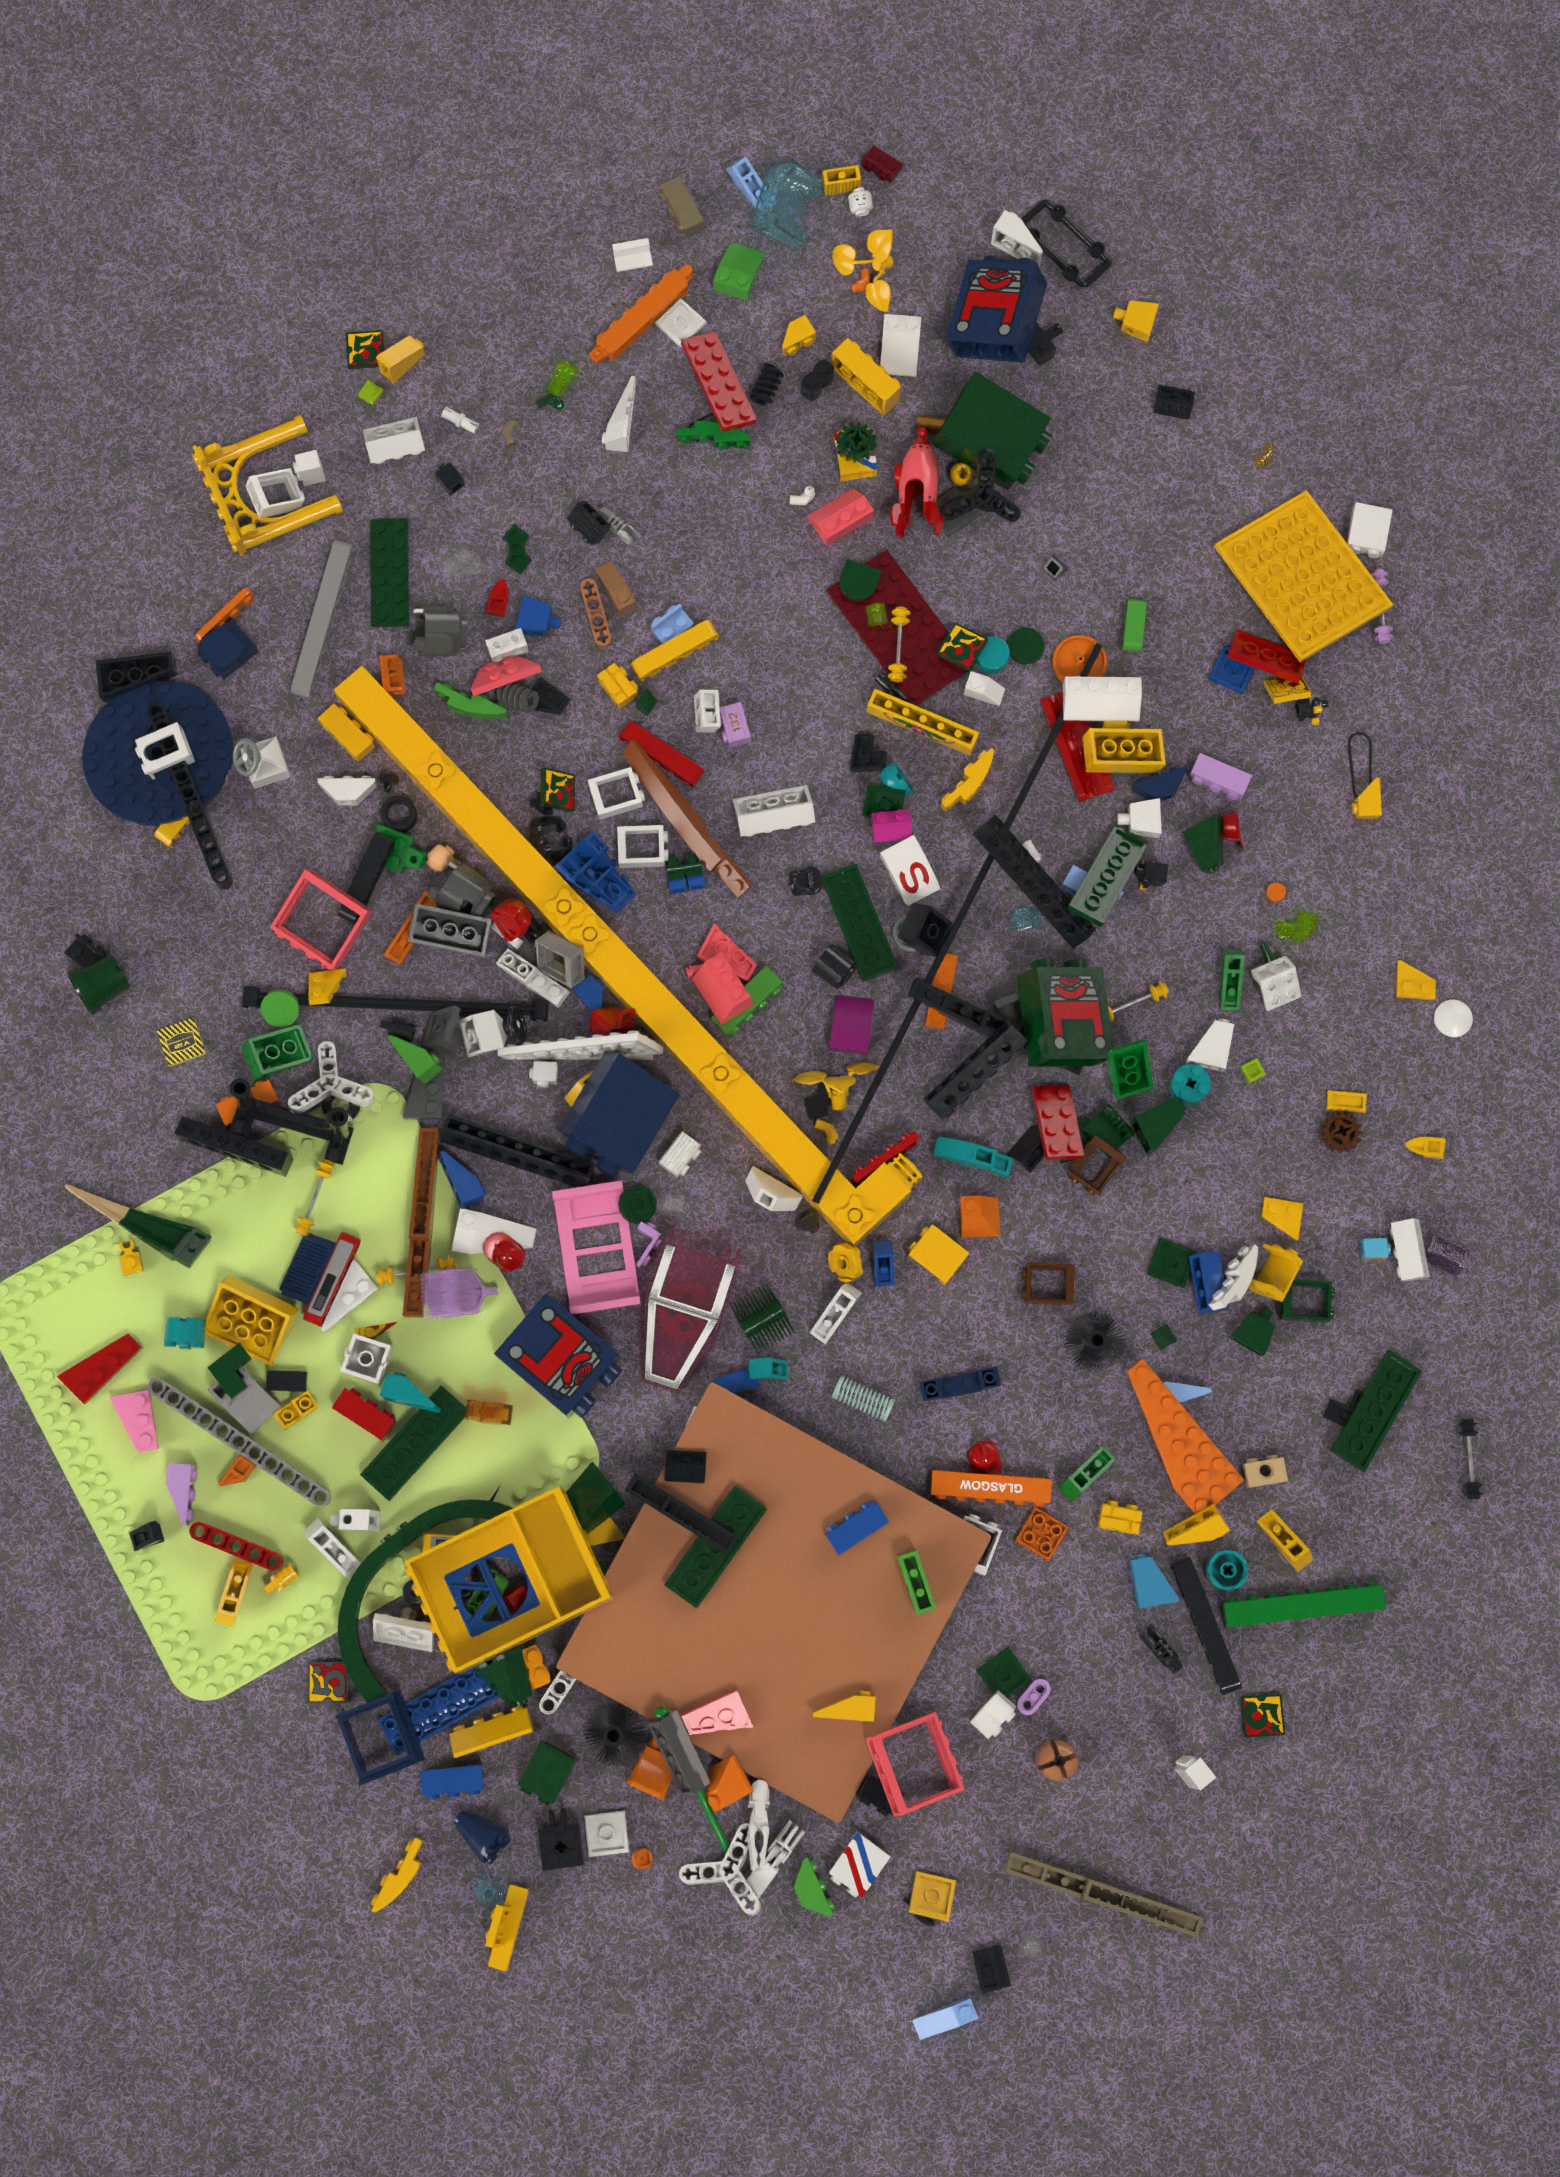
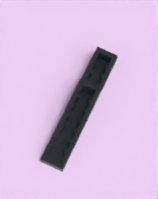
(681, 1513)

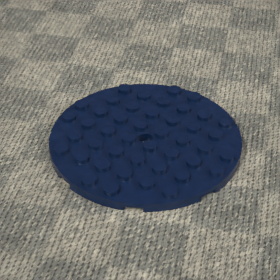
(116, 770)

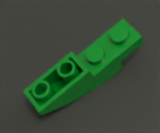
(706, 431)

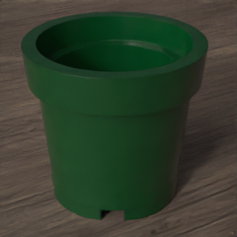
(98, 983)

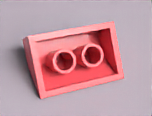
(841, 516)
(722, 989)

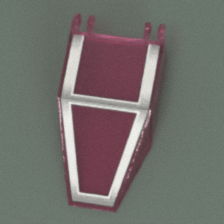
(683, 1311)

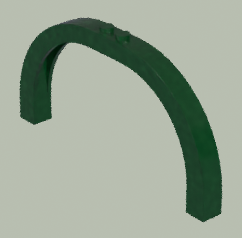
(348, 1619)

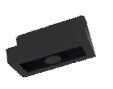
(1028, 1149)
(685, 1466)

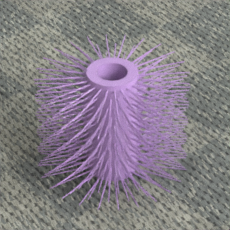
(452, 1298)

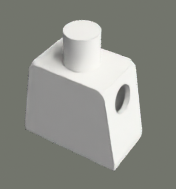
(1143, 818)
(357, 1520)

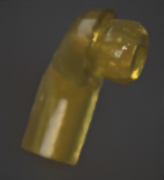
(1266, 458)

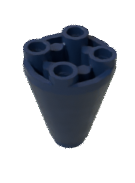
(482, 1835)

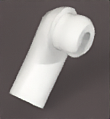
(804, 498)

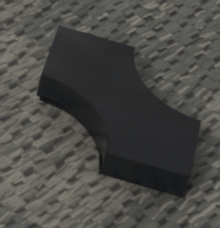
(818, 1105)

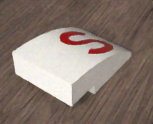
(910, 870)

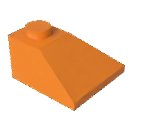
(979, 1216)
(726, 1784)

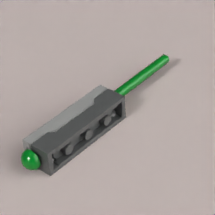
(683, 1762)

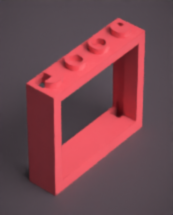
(298, 942)
(887, 1775)

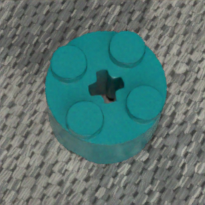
(1194, 1075)
(184, 1333)
(1238, 1570)

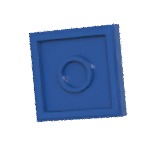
(1230, 673)

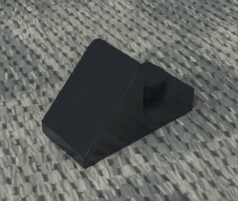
(146, 1536)

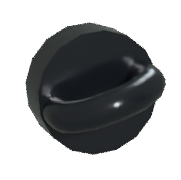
(388, 780)

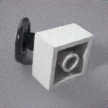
(489, 1032)

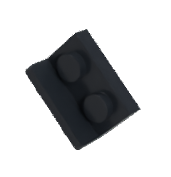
(1174, 402)
(84, 952)

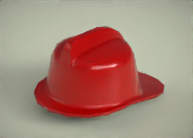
(1230, 827)
(504, 1251)
(984, 1458)

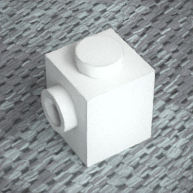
(544, 1073)

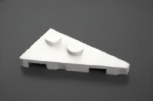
(352, 1292)

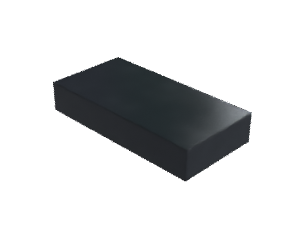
(286, 1381)

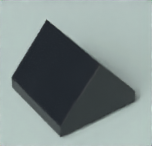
(1054, 567)

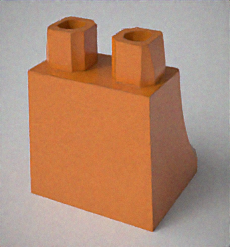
(651, 1772)

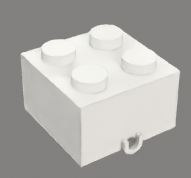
(366, 1359)

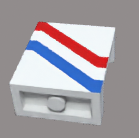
(859, 1865)

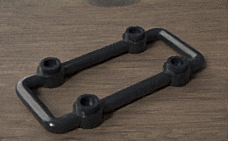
(1071, 272)

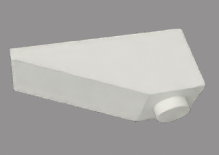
(835, 1312)
(332, 1548)

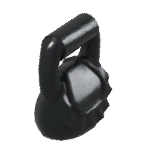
(800, 882)

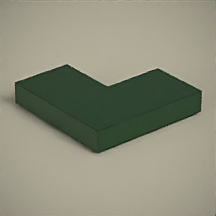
(225, 1370)

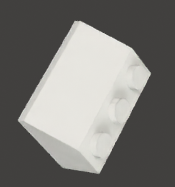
(393, 440)

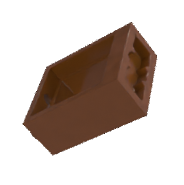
(1068, 1286)

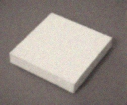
(680, 322)
(606, 1833)

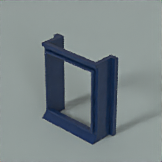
(405, 1729)

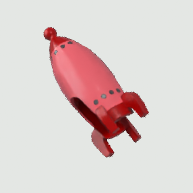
(915, 478)

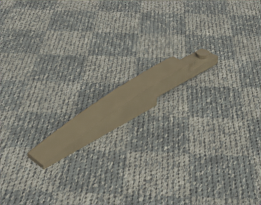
(1103, 1894)

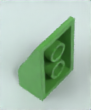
(738, 271)

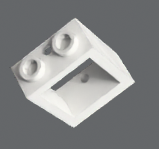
(263, 509)
(619, 808)
(641, 862)
(990, 1527)

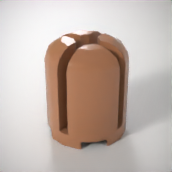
(1046, 1754)

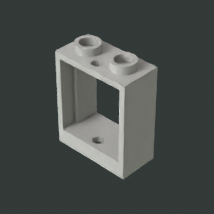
(568, 974)

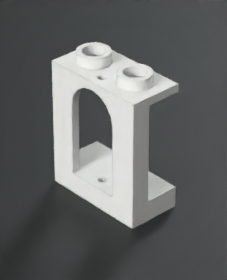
(184, 752)

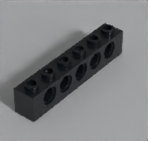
(977, 1059)
(234, 1146)

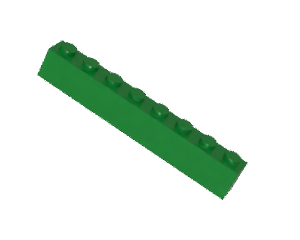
(1303, 1606)

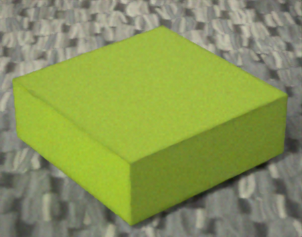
(1252, 1070)

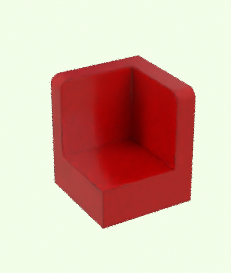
(515, 1598)

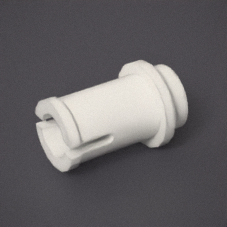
(1032, 850)

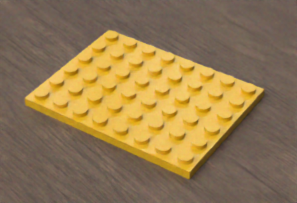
(1303, 576)

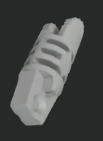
(619, 526)

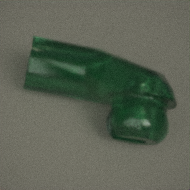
(552, 400)

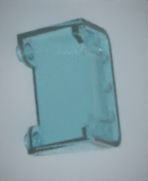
(784, 202)

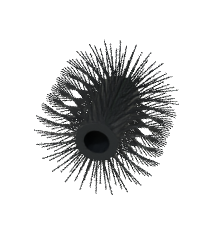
(1085, 1339)
(626, 1736)

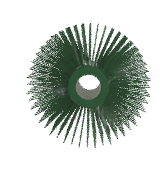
(762, 1318)

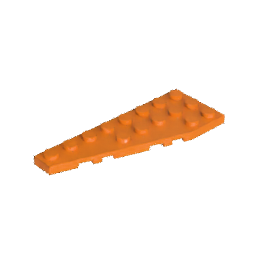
(1191, 1459)

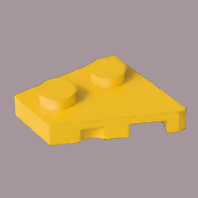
(1413, 983)
(324, 984)
(1283, 1215)
(604, 1533)

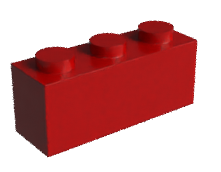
(364, 1413)

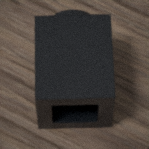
(449, 478)

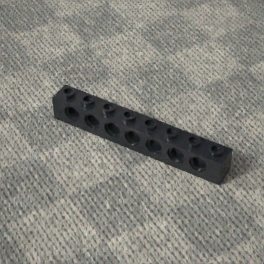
(1033, 881)
(517, 1152)

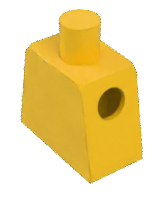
(1137, 318)

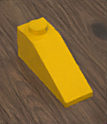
(1200, 1527)
(1285, 1540)
(233, 1593)
(853, 1707)

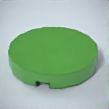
(280, 1008)

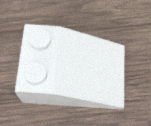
(1014, 238)
(900, 344)

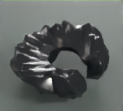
(540, 842)

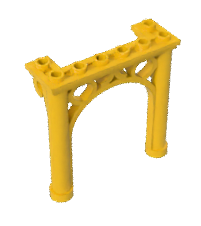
(248, 536)

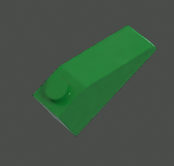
(1231, 979)
(1087, 1473)

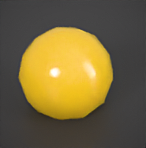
(960, 470)

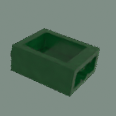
(1328, 1294)

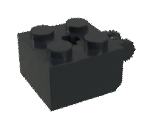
(567, 1833)

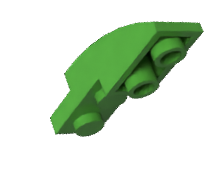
(476, 707)

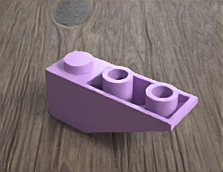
(180, 1484)

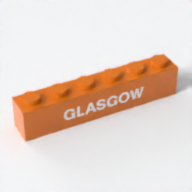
(990, 1486)

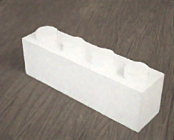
(1194, 1771)

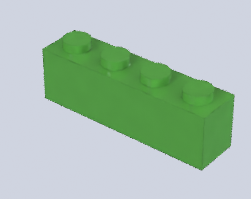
(760, 989)

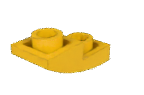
(296, 1410)

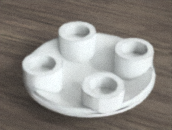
(1453, 1018)

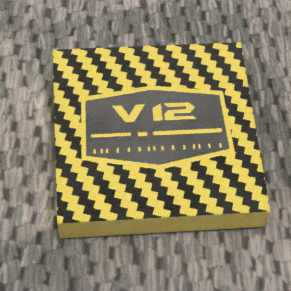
(181, 1042)

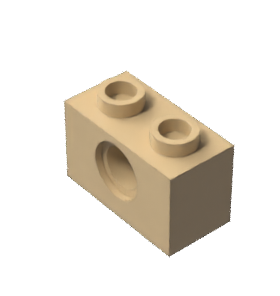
(1276, 1469)

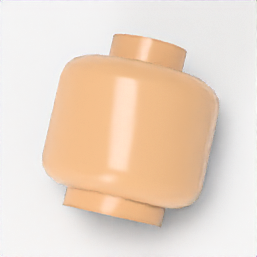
(439, 858)

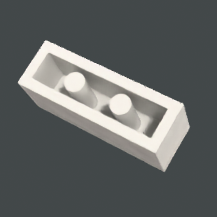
(1409, 1250)

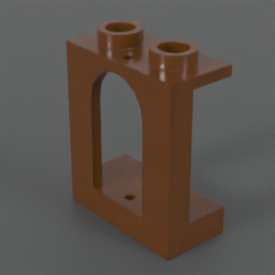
(1097, 1185)

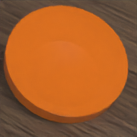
(1072, 656)

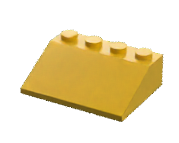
(249, 1318)

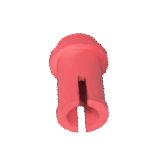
(692, 970)

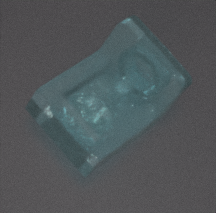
(1025, 919)

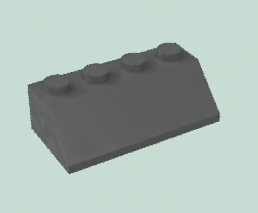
(449, 930)

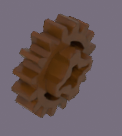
(1342, 1139)

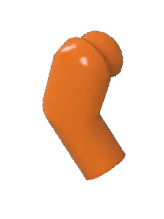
(861, 284)

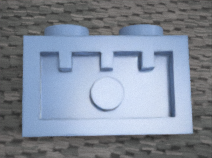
(671, 624)

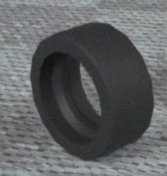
(399, 800)

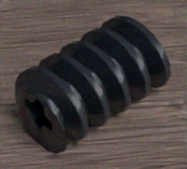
(766, 383)

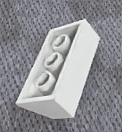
(1102, 698)
(774, 811)

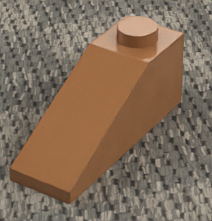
(616, 588)

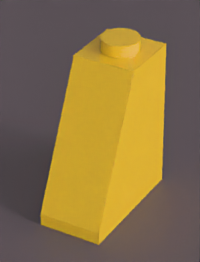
(400, 358)

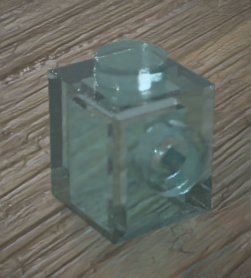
(488, 1892)

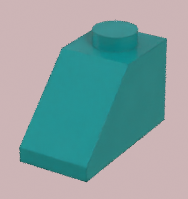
(768, 1369)

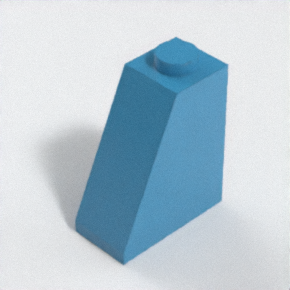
(1149, 1583)

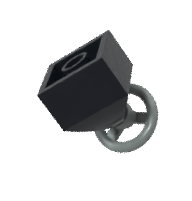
(922, 930)

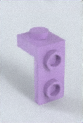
(650, 1231)

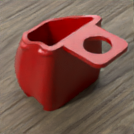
(511, 918)
(611, 1020)

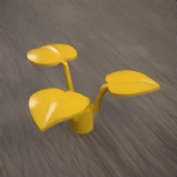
(880, 244)
(839, 1085)

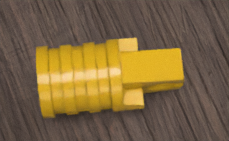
(282, 1579)

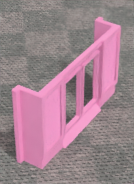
(588, 1208)

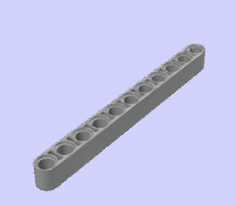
(230, 1438)

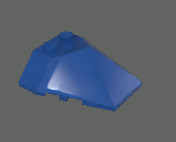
(595, 874)

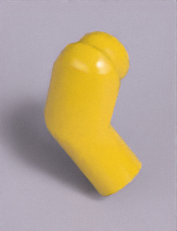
(829, 1130)

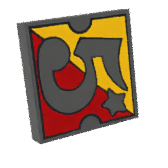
(327, 1683)

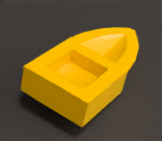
(1428, 1146)

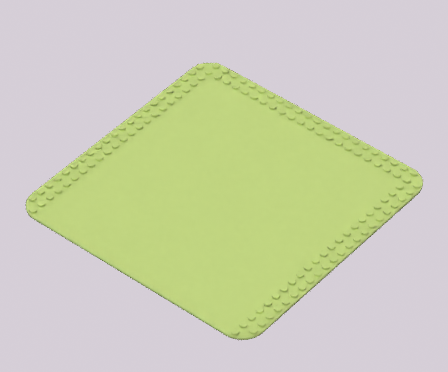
(83, 1302)

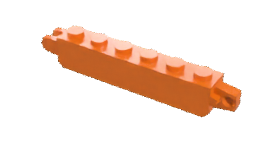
(642, 315)

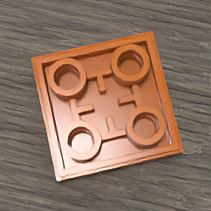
(1041, 1533)

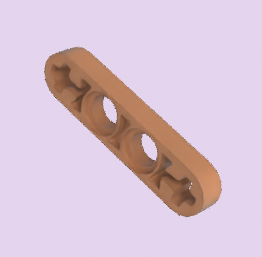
(595, 613)

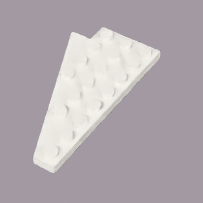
(630, 1045)

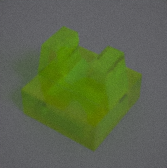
(876, 614)

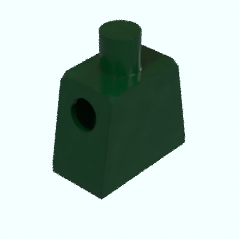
(1255, 1332)

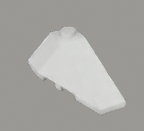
(618, 429)
(475, 1227)

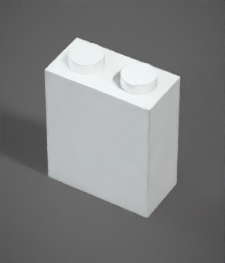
(1369, 529)

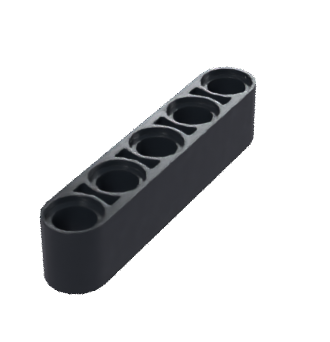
(368, 874)

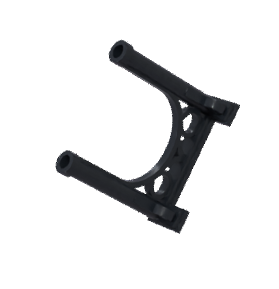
(333, 1130)

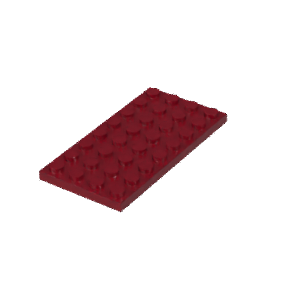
(919, 638)

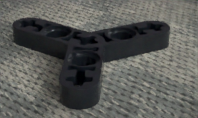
(987, 499)

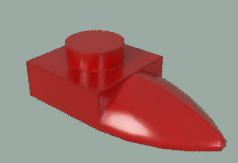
(498, 599)

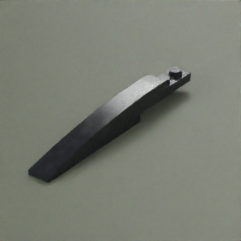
(963, 1012)

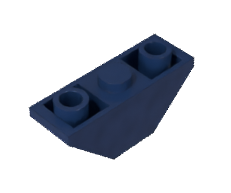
(1160, 785)

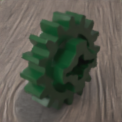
(848, 441)

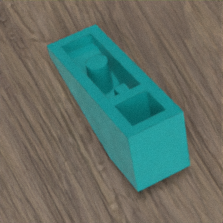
(401, 1391)

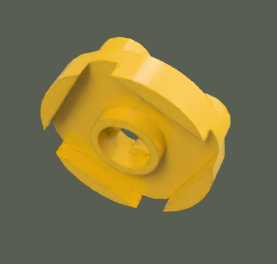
(853, 1266)

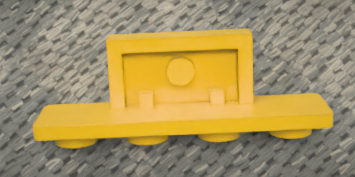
(505, 1927)

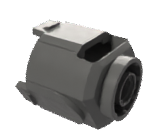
(438, 631)
(464, 891)

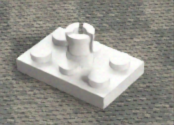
(403, 1630)

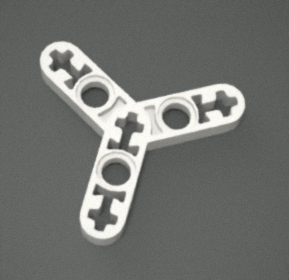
(335, 1090)
(720, 1875)

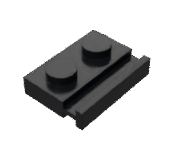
(991, 1968)

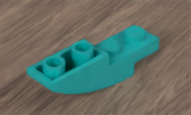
(972, 1155)

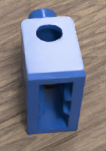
(536, 618)

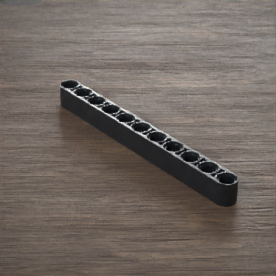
(192, 803)

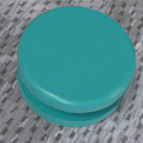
(994, 655)

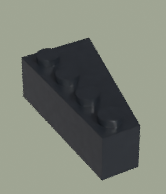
(129, 673)

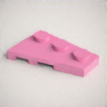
(138, 1419)

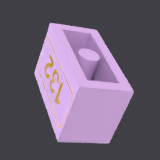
(734, 725)

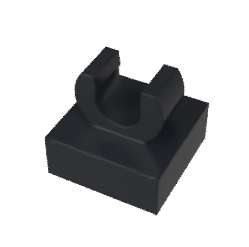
(536, 803)

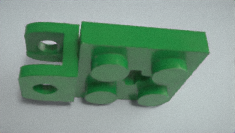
(404, 852)

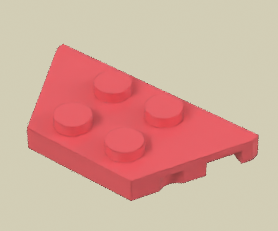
(502, 673)

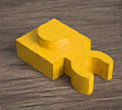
(131, 1261)

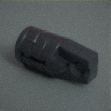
(399, 1029)

